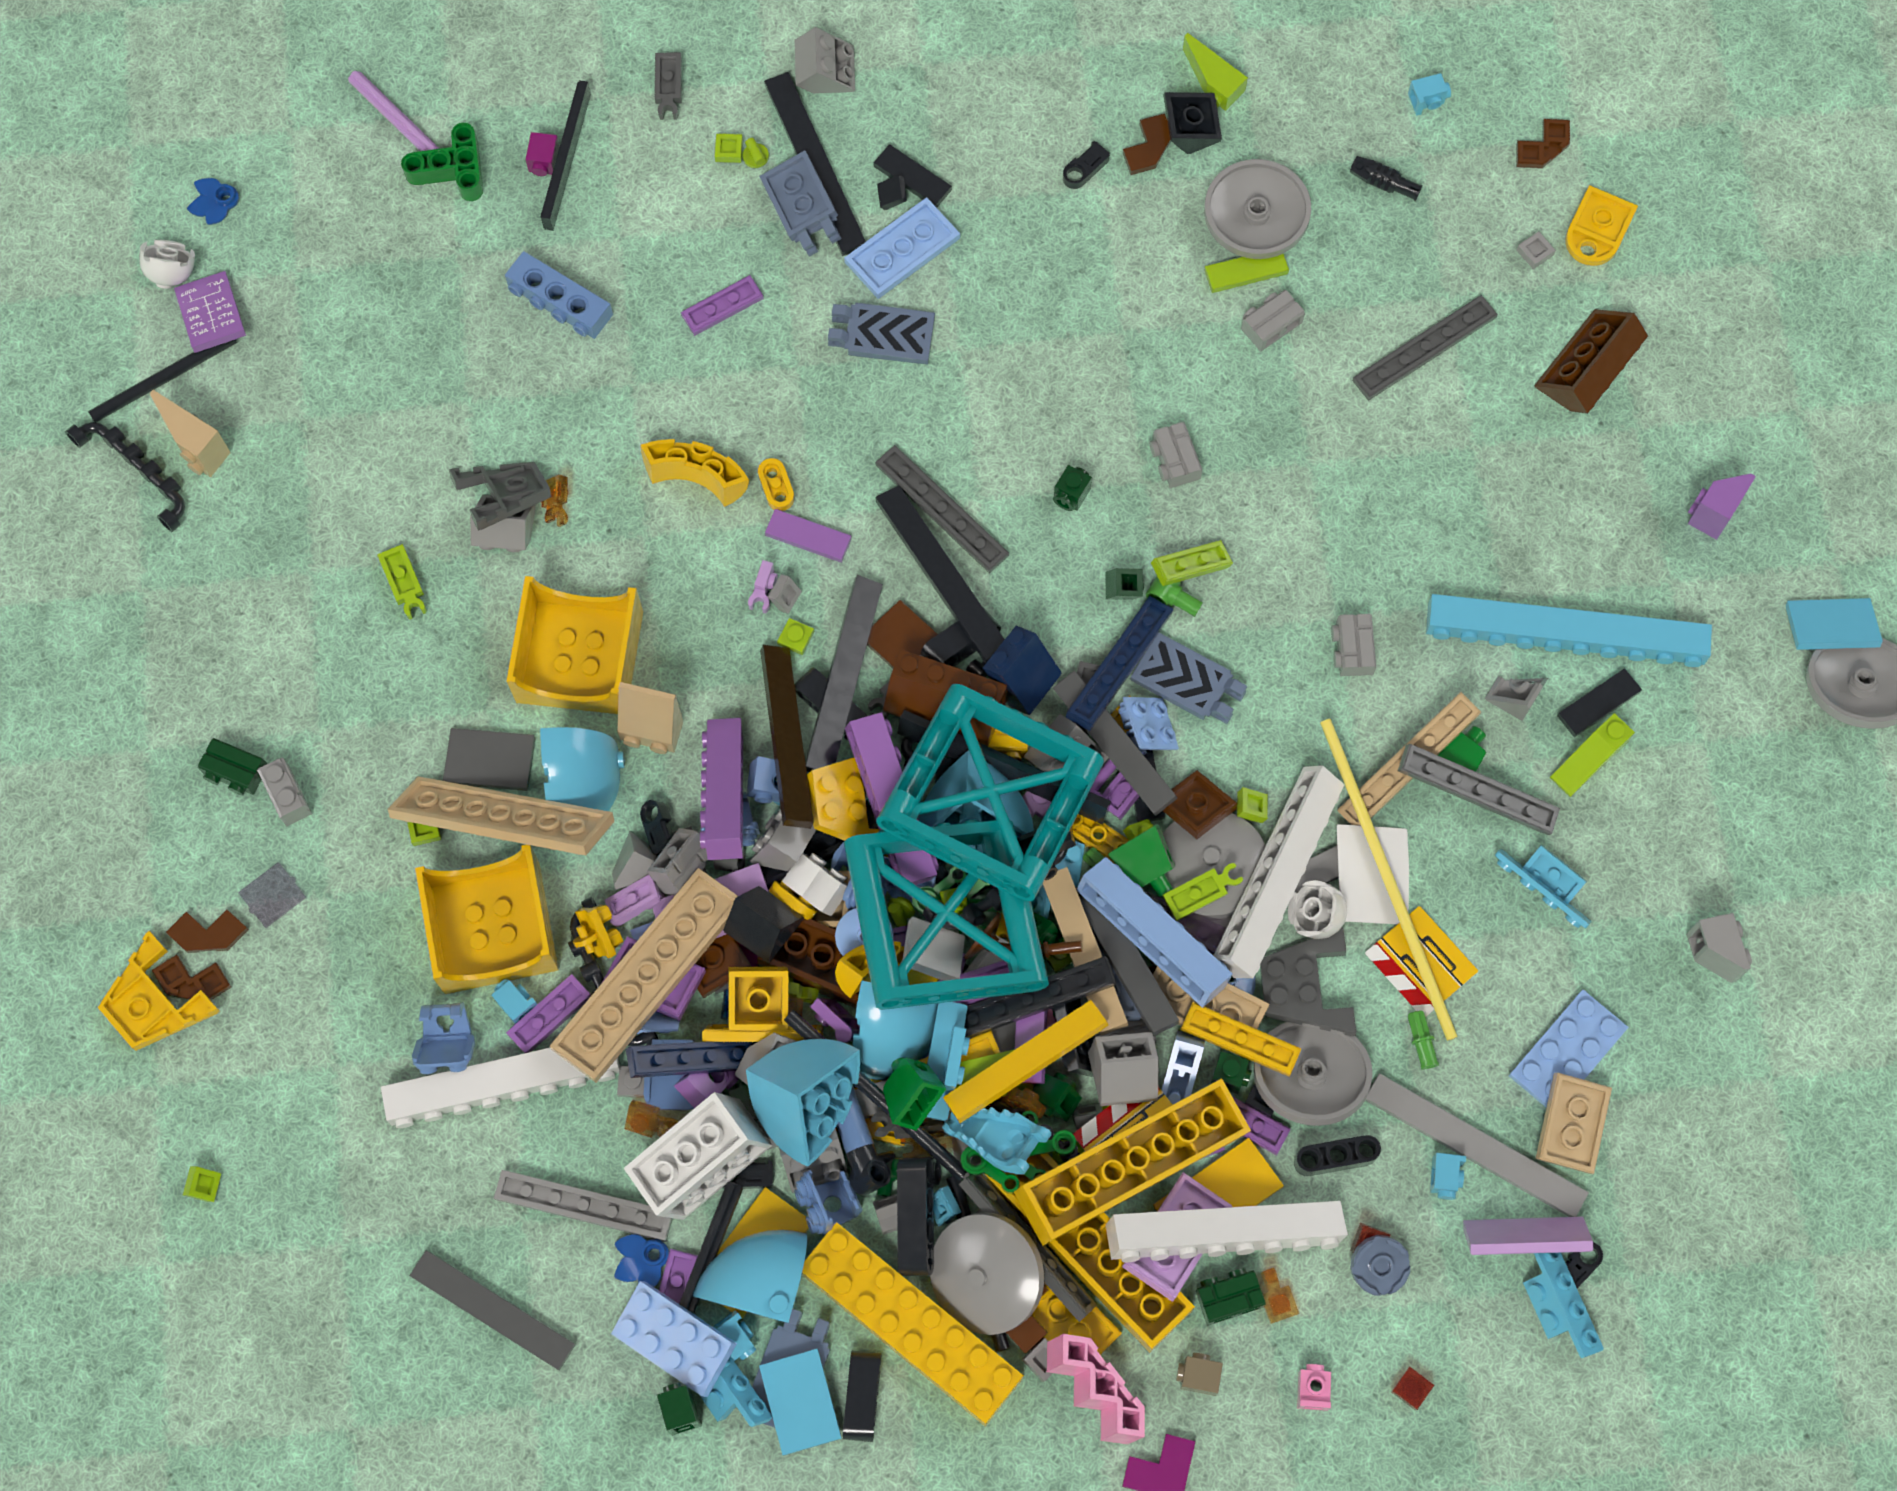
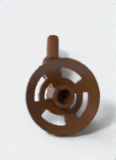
(1047, 949)

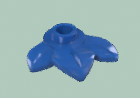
(210, 200)
(636, 1261)

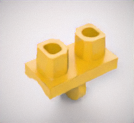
(593, 933)

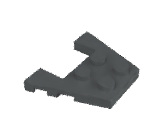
(511, 487)
(1293, 985)

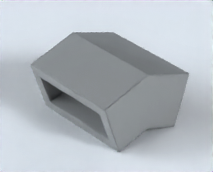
(887, 1213)

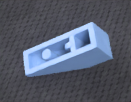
(1182, 1066)

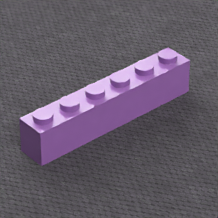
(880, 771)
(723, 789)

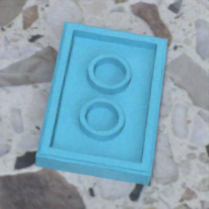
(1833, 624)
(800, 1402)

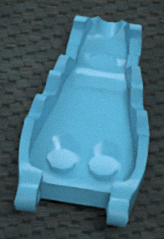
(999, 1137)

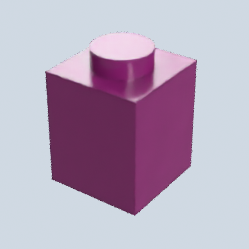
(542, 153)

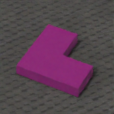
(1168, 1475)

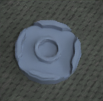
(1380, 1265)

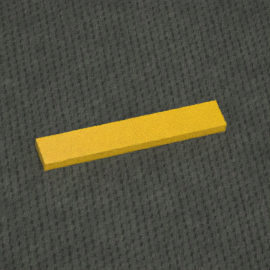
(1025, 1061)

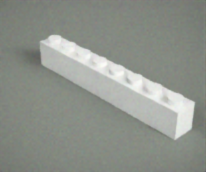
(1278, 871)
(482, 1085)
(1225, 1230)

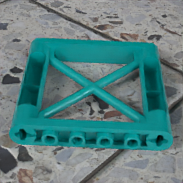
(955, 713)
(888, 979)

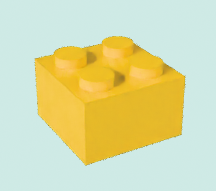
(757, 998)

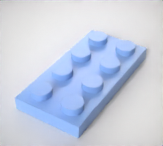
(902, 248)
(1569, 1046)
(674, 1338)

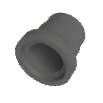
(730, 864)

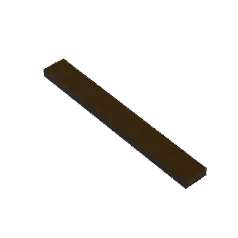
(786, 737)

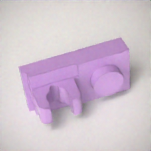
(633, 900)

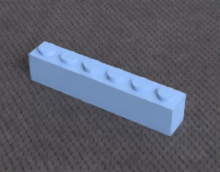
(1154, 931)

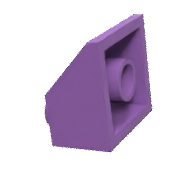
(1717, 504)

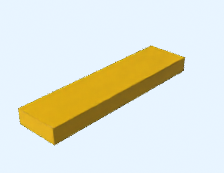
(1241, 1039)

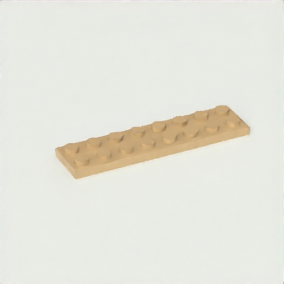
(501, 815)
(645, 976)

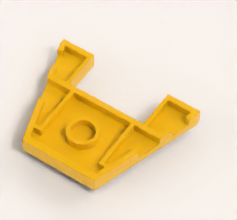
(839, 800)
(141, 1009)

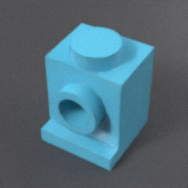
(1428, 93)
(513, 1000)
(1446, 1175)
(738, 1333)

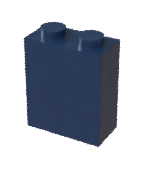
(1025, 669)

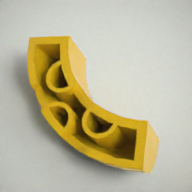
(697, 464)
(854, 968)

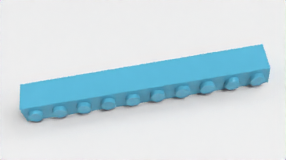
(1569, 630)

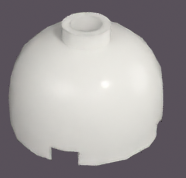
(166, 262)
(1317, 910)

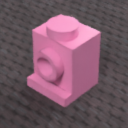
(1306, 1396)

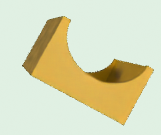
(573, 648)
(487, 923)

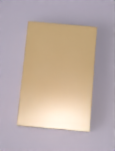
(1573, 1123)

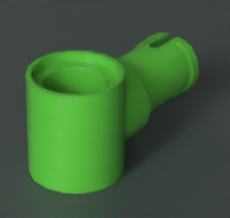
(1174, 595)

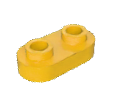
(776, 486)
(792, 900)

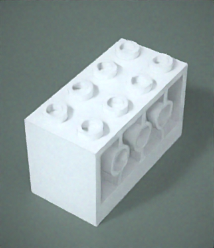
(697, 1156)

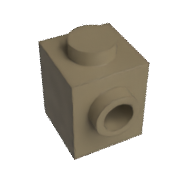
(1200, 1374)

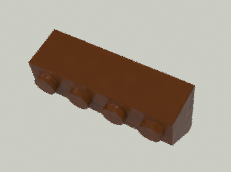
(1592, 359)
(922, 683)
(812, 960)

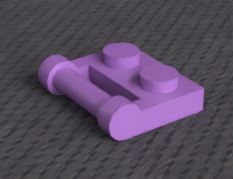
(1118, 792)
(833, 1014)

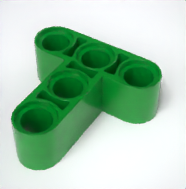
(453, 157)

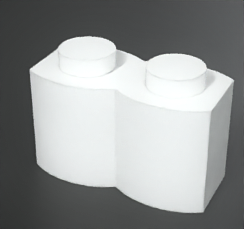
(816, 883)

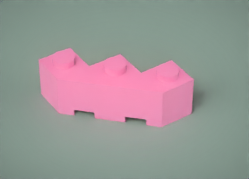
(1098, 1387)

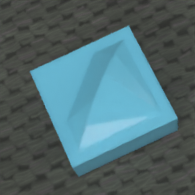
(945, 1206)

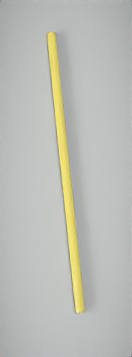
(1389, 880)

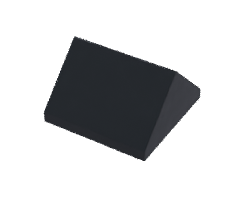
(1192, 120)
(761, 922)

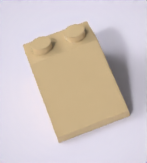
(198, 441)
(648, 718)

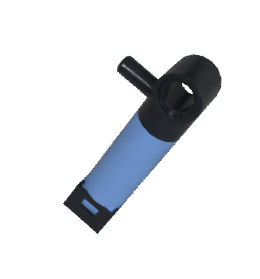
(867, 1166)

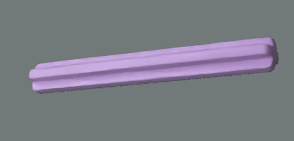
(391, 112)

